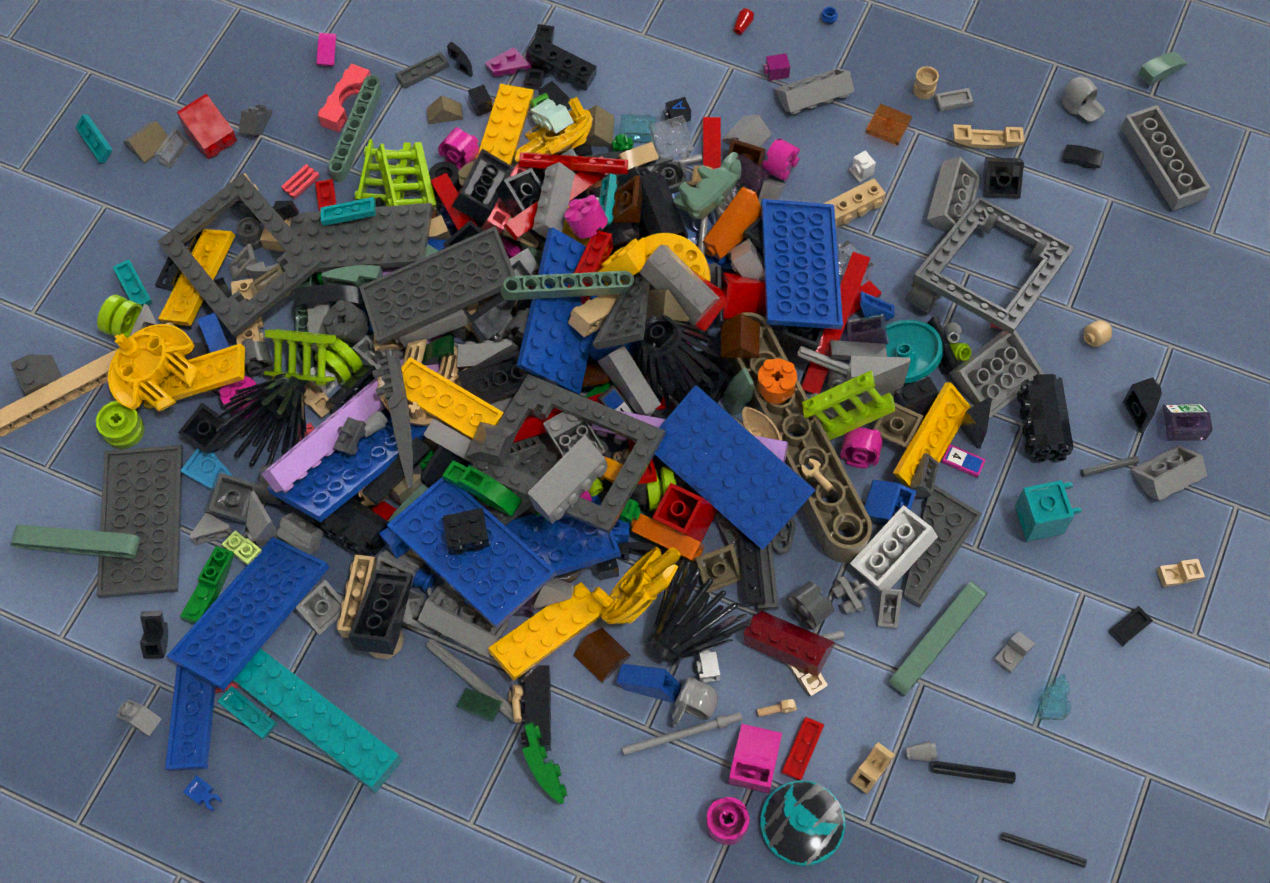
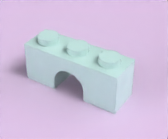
(550, 116)

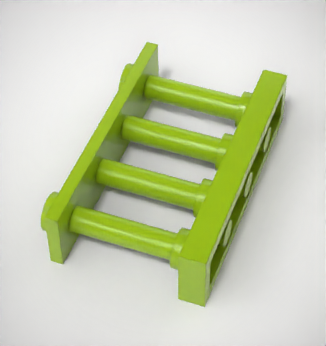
(369, 153)
(419, 170)
(307, 339)
(854, 418)

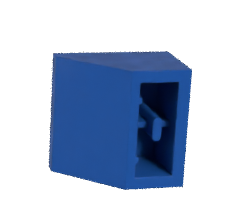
(886, 500)

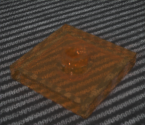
(889, 124)

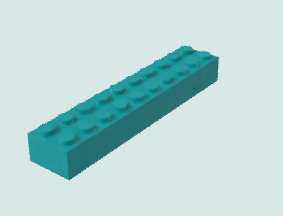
(318, 720)

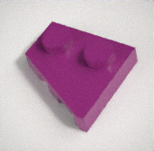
(507, 63)

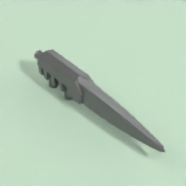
(397, 402)

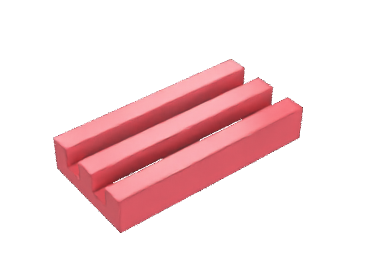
(298, 180)

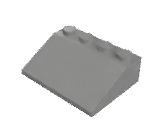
(887, 371)
(996, 371)

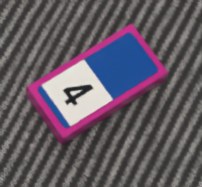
(963, 461)

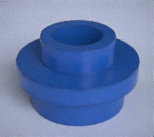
(829, 15)

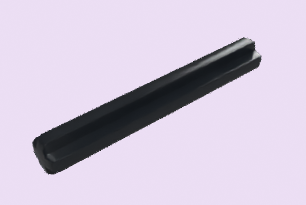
(973, 772)

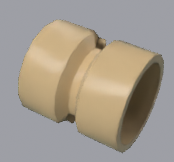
(925, 82)

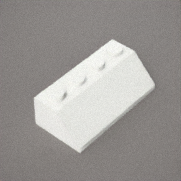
(894, 549)

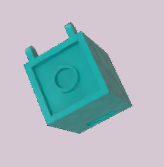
(1045, 510)

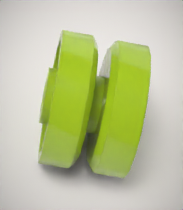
(118, 316)
(341, 361)
(120, 425)
(657, 489)

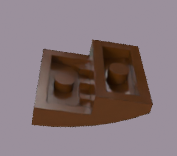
(594, 374)

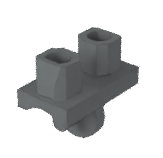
(349, 436)

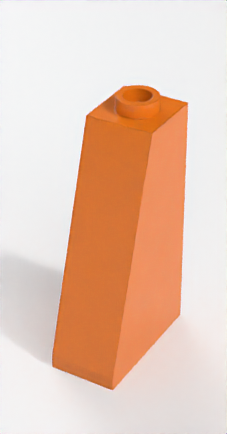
(732, 223)
(667, 537)

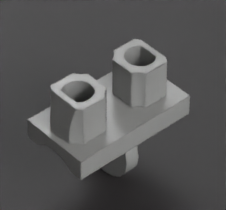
(854, 603)

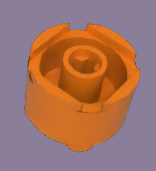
(776, 380)

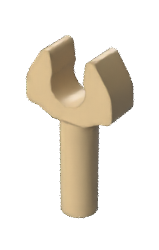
(816, 474)
(514, 697)
(785, 706)

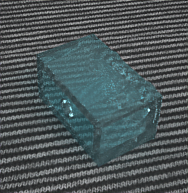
(637, 127)

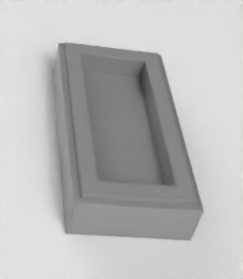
(954, 99)

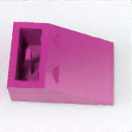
(755, 758)

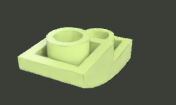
(243, 548)

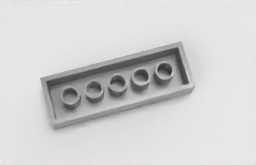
(1165, 157)

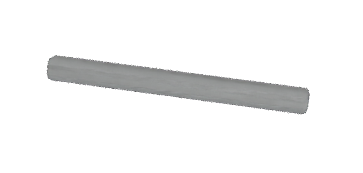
(466, 674)

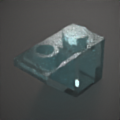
(1053, 701)

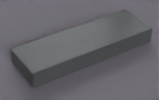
(422, 70)
(846, 349)

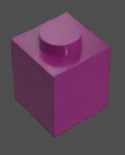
(777, 67)

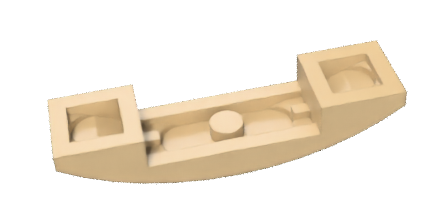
(988, 138)

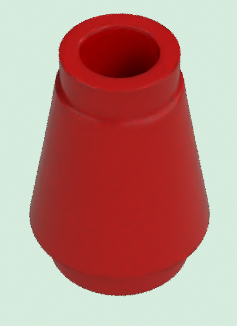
(743, 20)

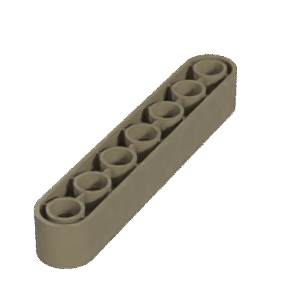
(824, 517)

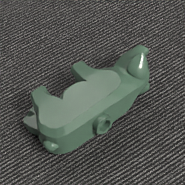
(711, 190)

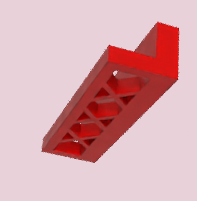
(595, 254)

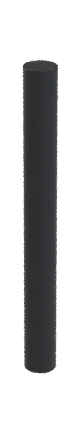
(719, 283)
(1043, 849)

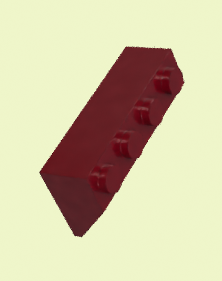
(788, 643)

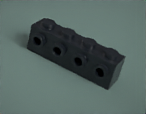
(561, 63)

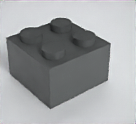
(230, 498)

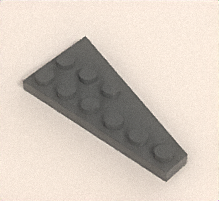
(627, 317)
(952, 523)
(730, 535)

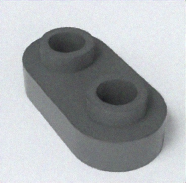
(784, 537)

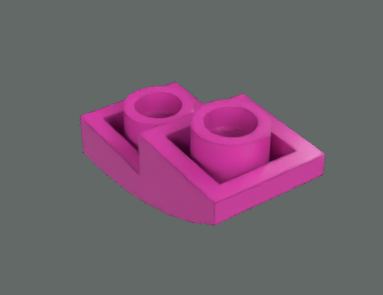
(326, 49)

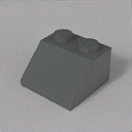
(35, 372)

